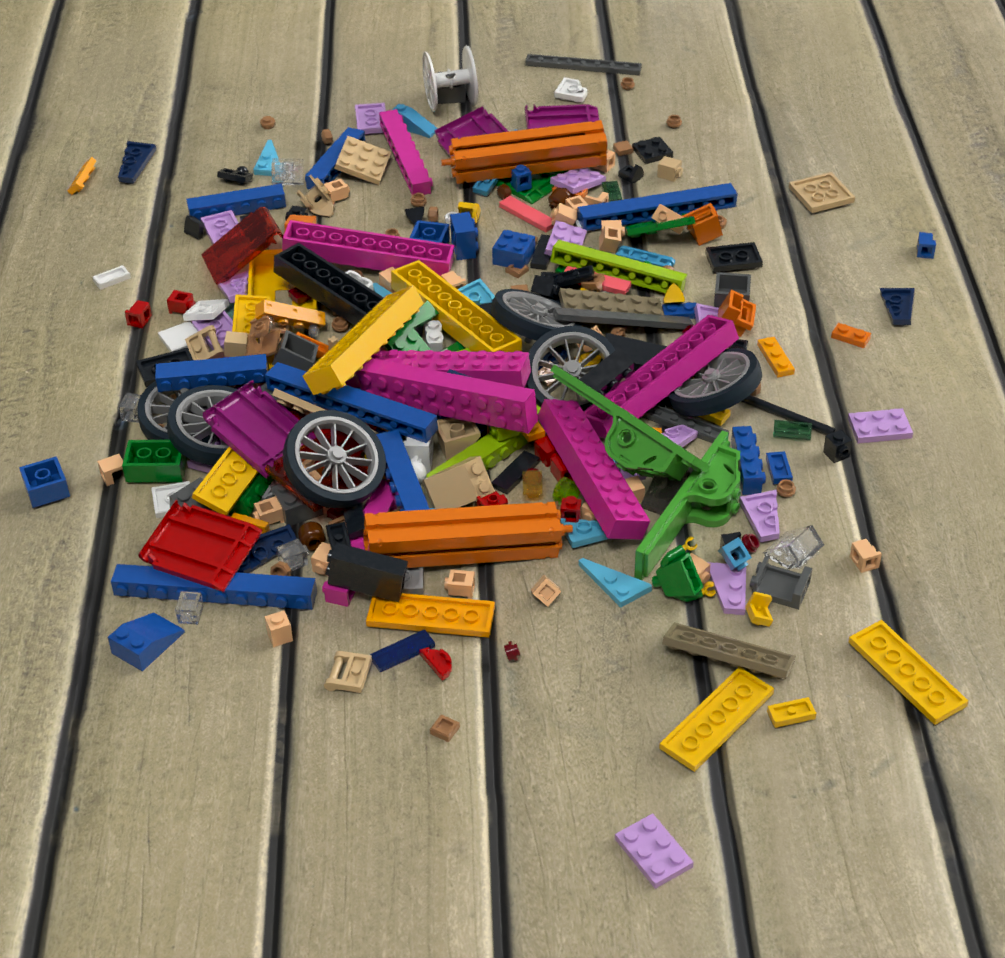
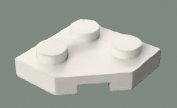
(571, 90)

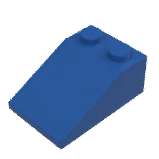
(143, 639)

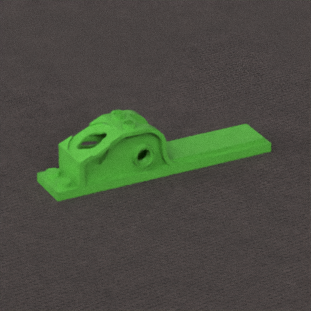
(632, 441)
(712, 489)

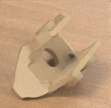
(324, 206)

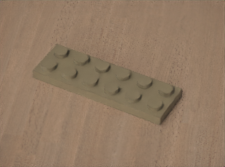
(609, 302)
(729, 650)

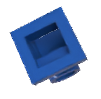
(521, 175)
(926, 245)

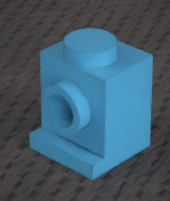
(738, 548)

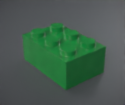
(153, 462)

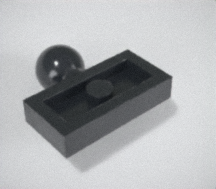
(240, 175)

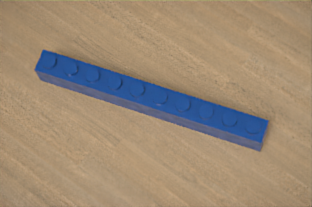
(643, 208)
(359, 403)
(242, 589)

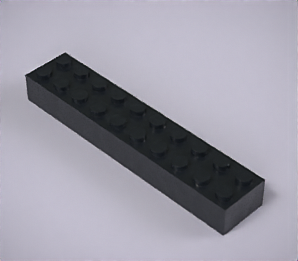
(327, 284)

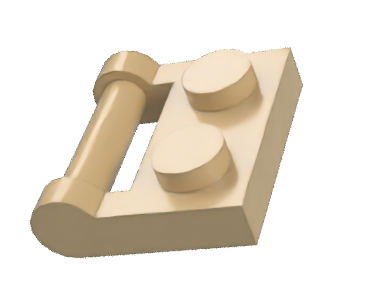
(198, 347)
(354, 673)

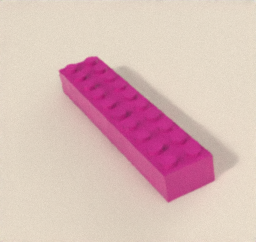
(367, 248)
(497, 366)
(666, 370)
(452, 395)
(593, 470)

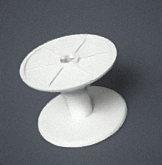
(459, 77)

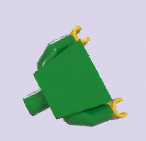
(679, 575)

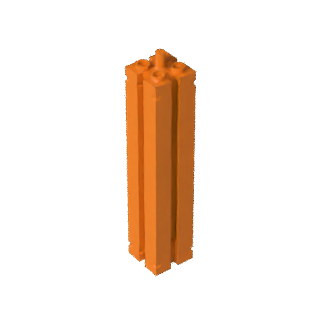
(537, 148)
(467, 534)

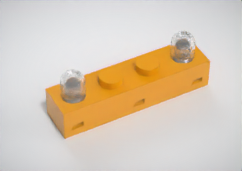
(291, 315)

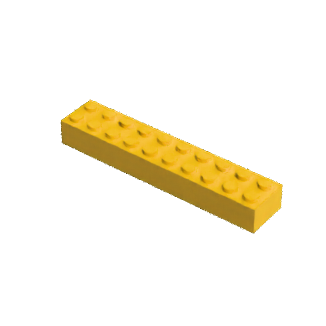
(457, 313)
(363, 341)

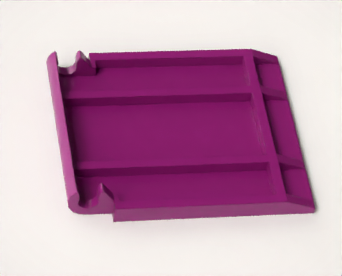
(559, 115)
(472, 124)
(252, 425)

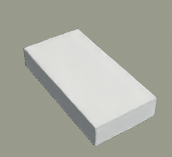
(111, 277)

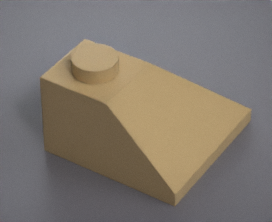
(456, 435)

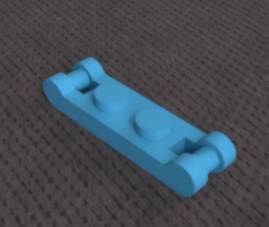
(641, 255)

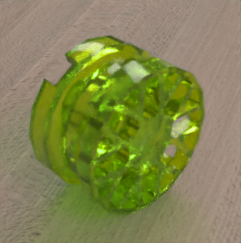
(566, 489)

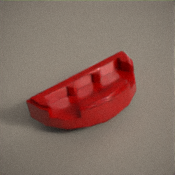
(438, 660)

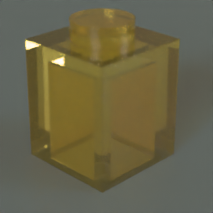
(532, 483)

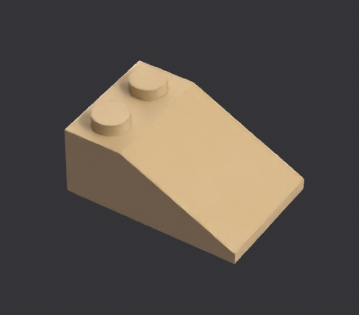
(459, 484)

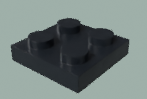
(652, 150)

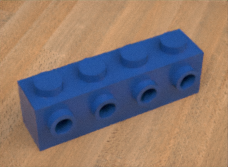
(749, 465)

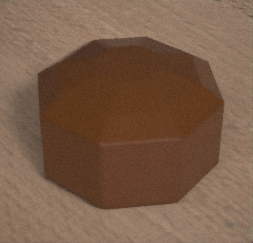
(503, 191)

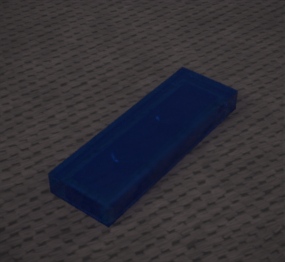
(402, 650)

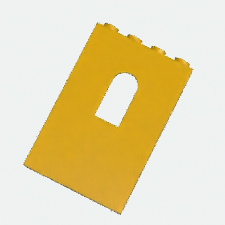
(265, 282)

